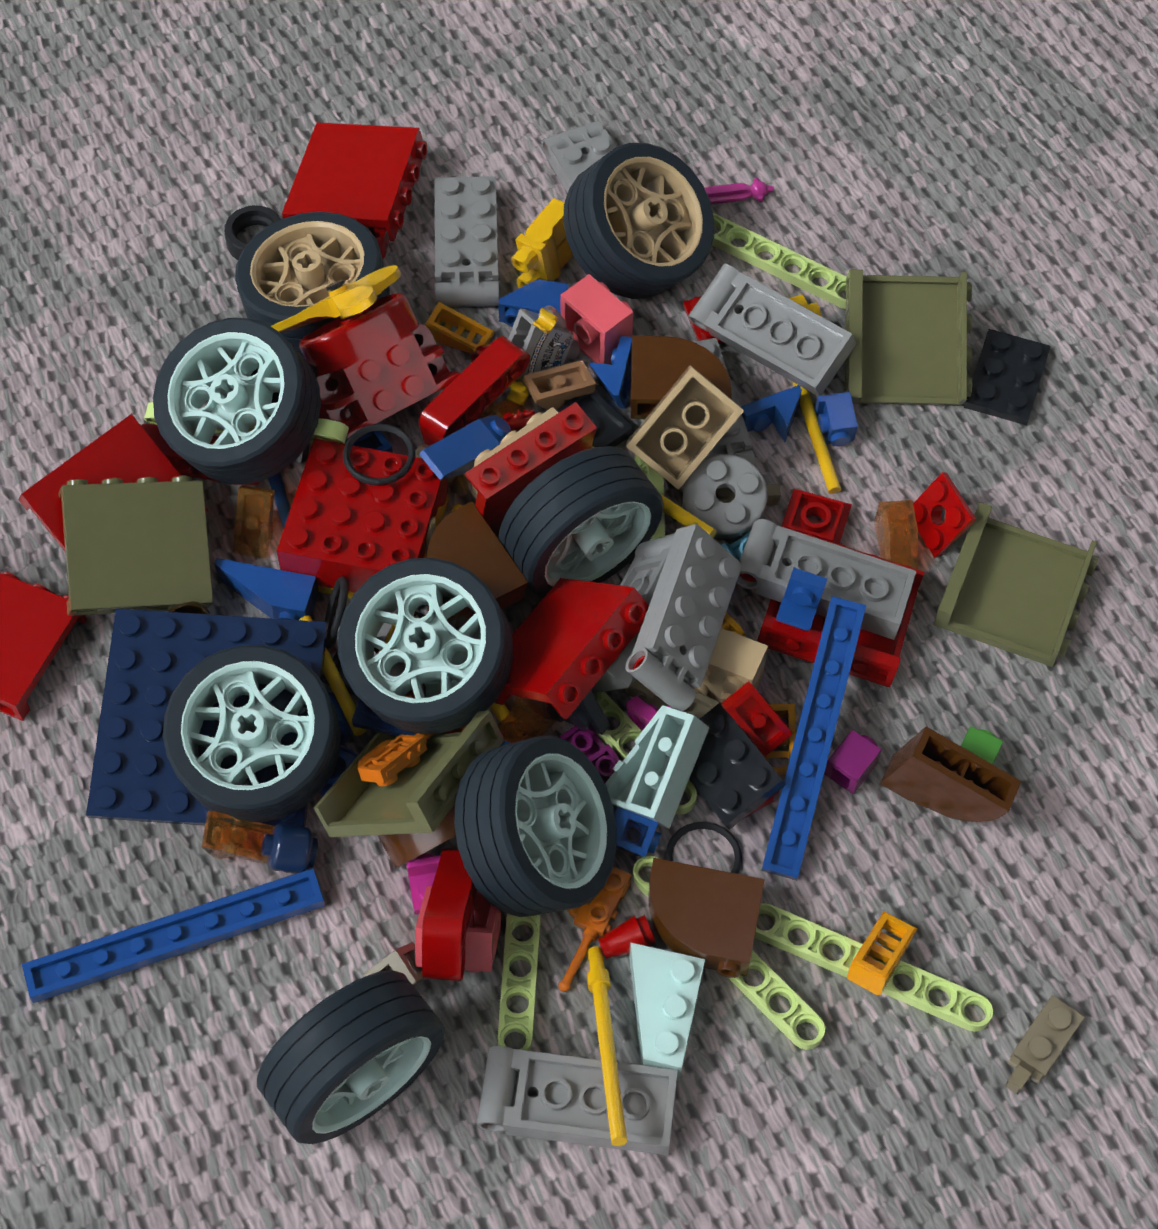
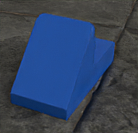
(617, 377)
(774, 409)
(801, 599)

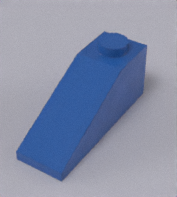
(458, 451)
(270, 590)

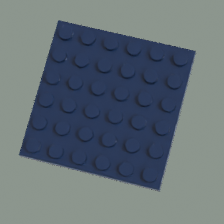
(143, 669)

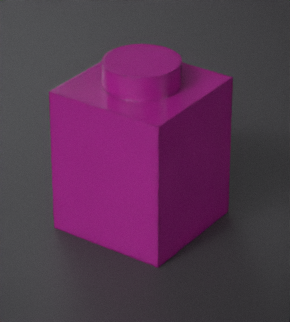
(853, 761)

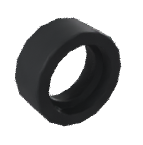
(244, 218)

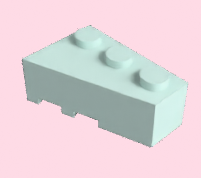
(658, 766)
(665, 1003)

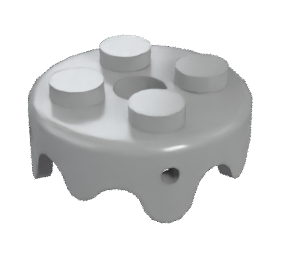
(730, 471)

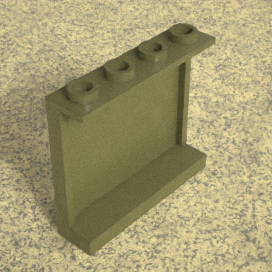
(908, 339)
(135, 545)
(1015, 589)
(419, 795)

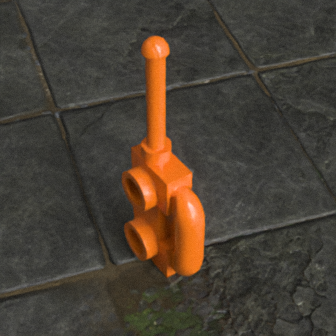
(391, 757)
(596, 918)

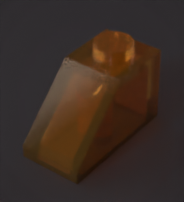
(897, 532)

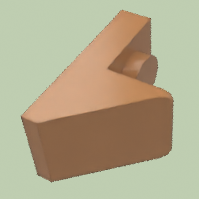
(557, 384)

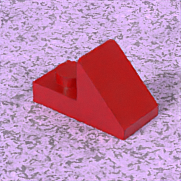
(756, 718)

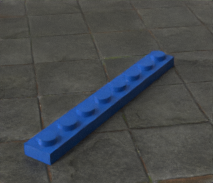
(813, 739)
(172, 935)

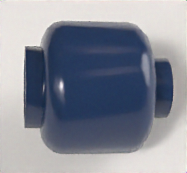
(290, 848)

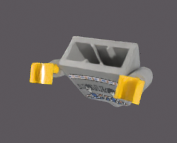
(546, 342)

